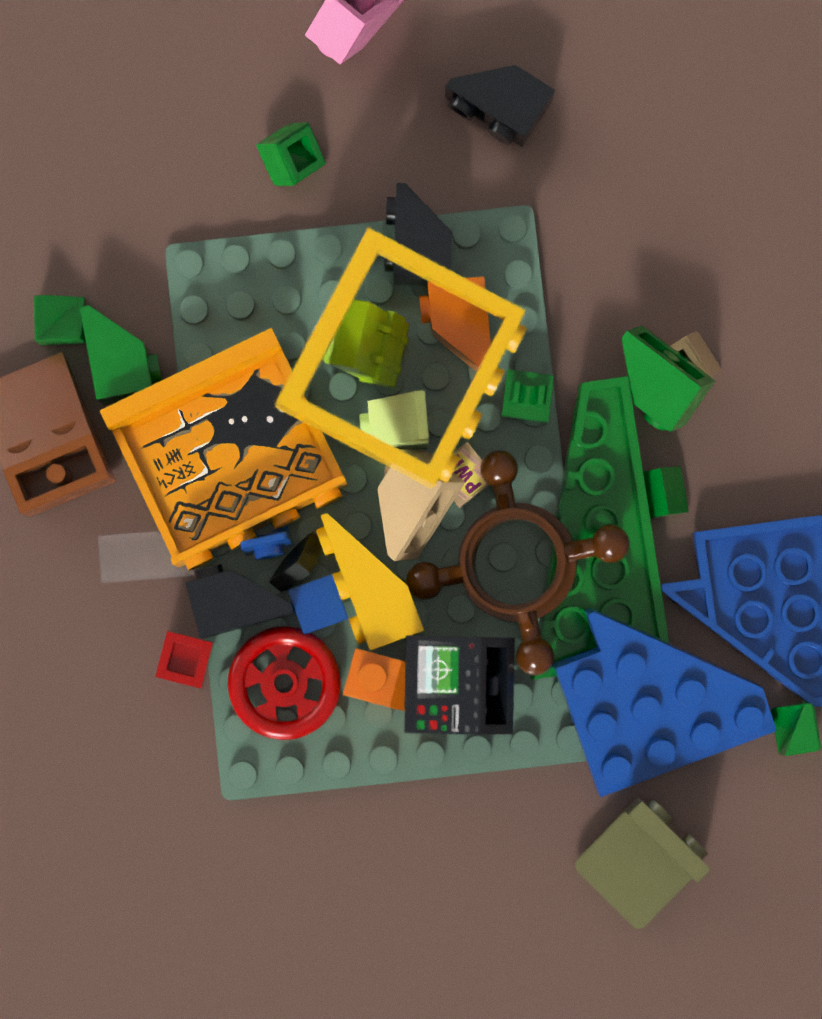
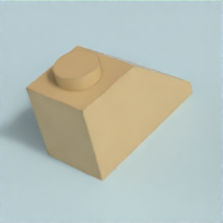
(413, 510)

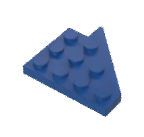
(763, 597)
(653, 705)

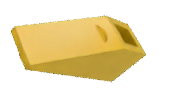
(378, 596)

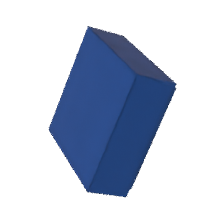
(318, 604)

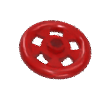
(264, 717)

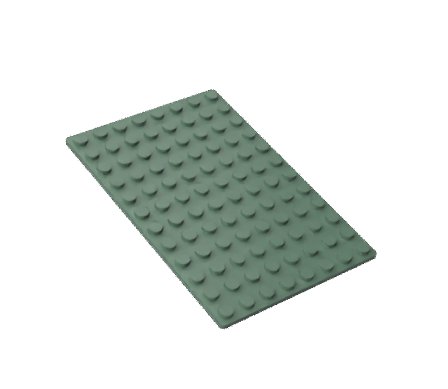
(283, 282)

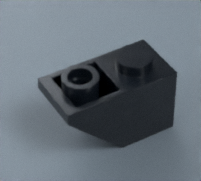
(503, 99)
(417, 230)

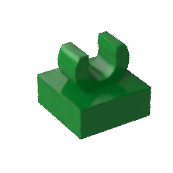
(527, 396)

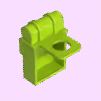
(370, 344)

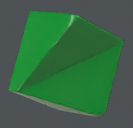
(291, 154)
(58, 320)
(796, 729)

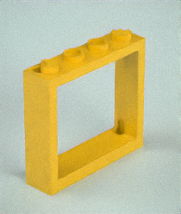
(485, 380)

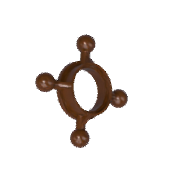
(608, 544)

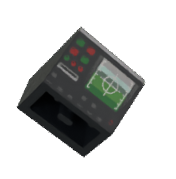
(459, 685)

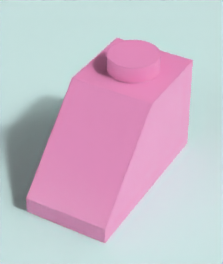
(348, 25)

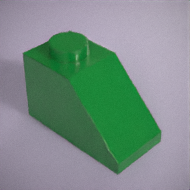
(117, 358)
(662, 380)

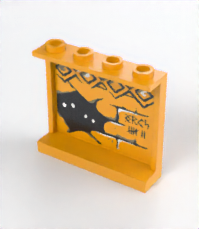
(220, 453)

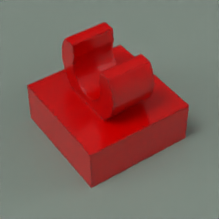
(184, 659)

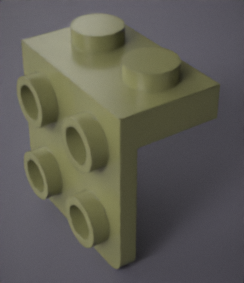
(641, 862)

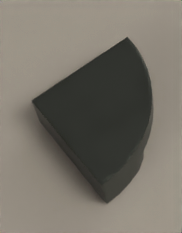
(297, 563)

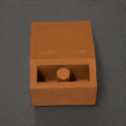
(48, 438)

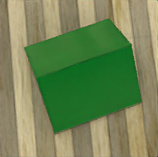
(665, 491)

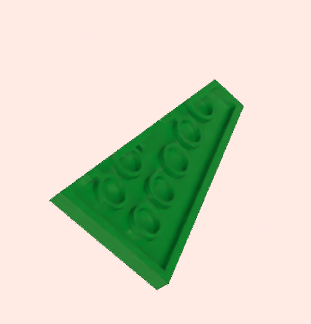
(601, 488)

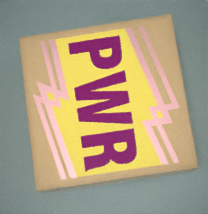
(469, 471)

